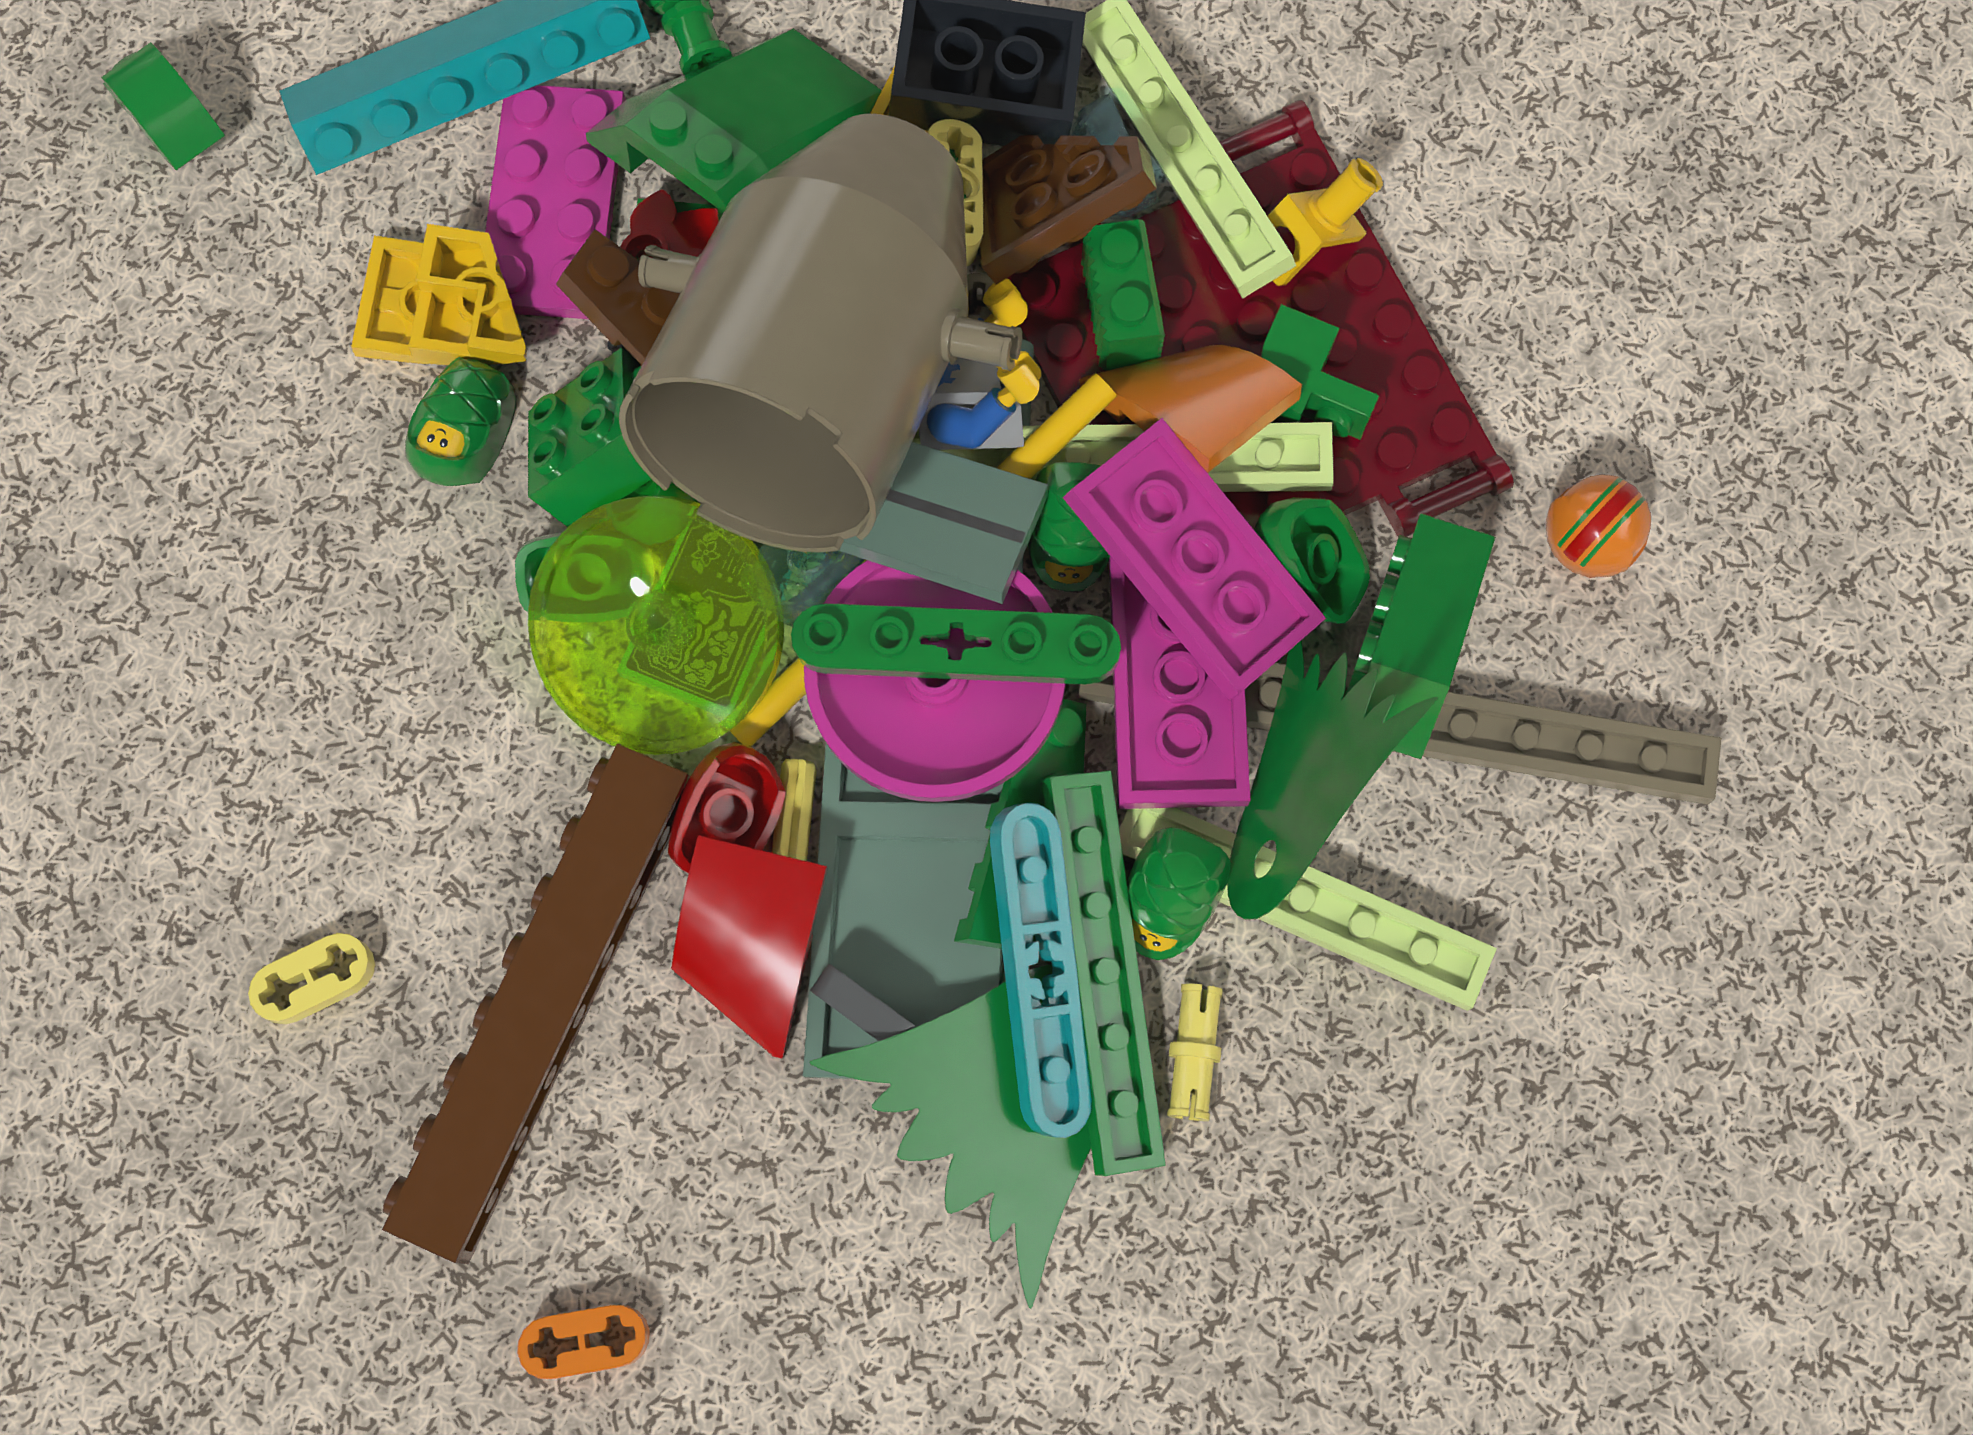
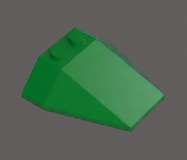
(736, 115)

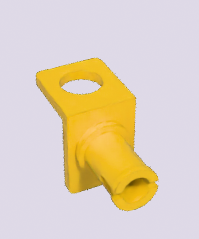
(1326, 215)

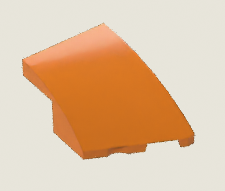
(1206, 395)

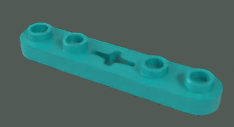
(1050, 1035)

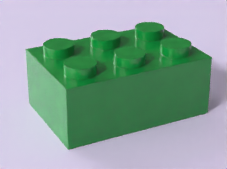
(1423, 620)

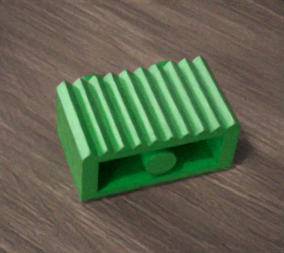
(1122, 294)

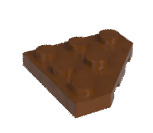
(1055, 195)

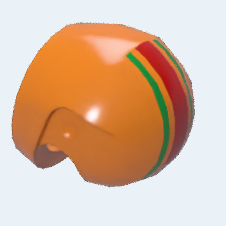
(1598, 526)

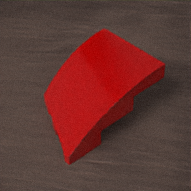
(748, 934)

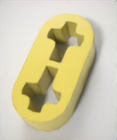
(305, 965)

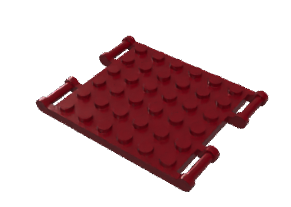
(1380, 345)

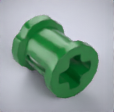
(694, 34)

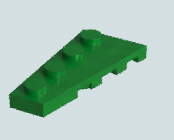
(1059, 756)

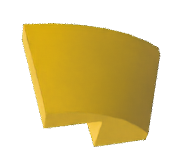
(437, 301)

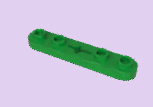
(1023, 645)

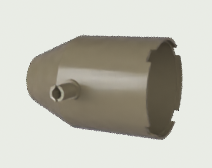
(811, 337)

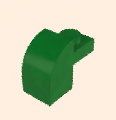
(162, 105)
(1301, 349)

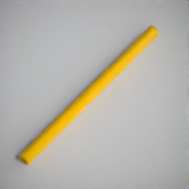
(1023, 461)

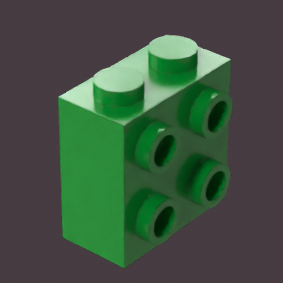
(578, 444)

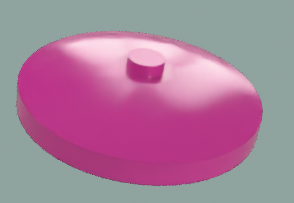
(932, 733)

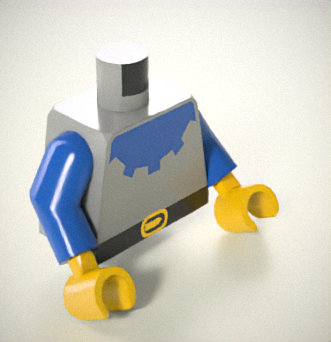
(981, 402)

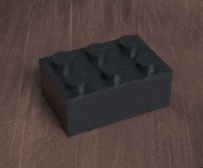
(990, 65)

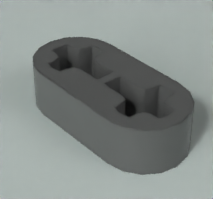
(859, 1005)

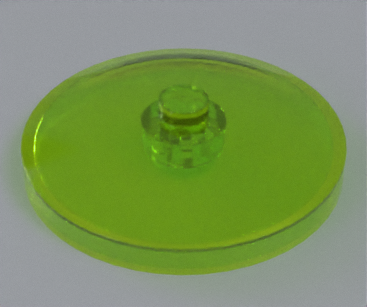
(655, 625)

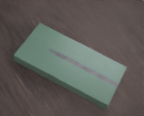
(954, 523)

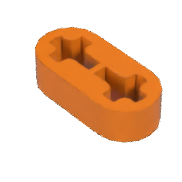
(587, 1358)

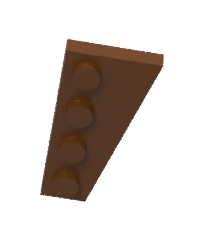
(608, 292)

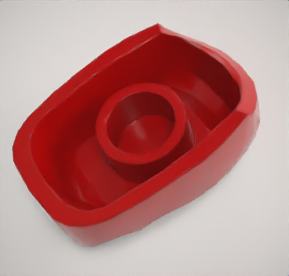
(727, 798)

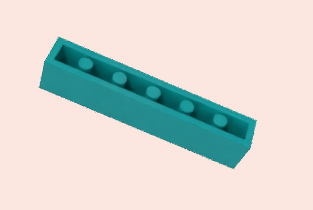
(452, 73)

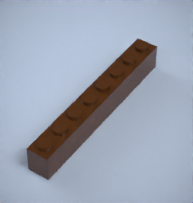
(537, 1008)

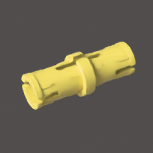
(1195, 1052)

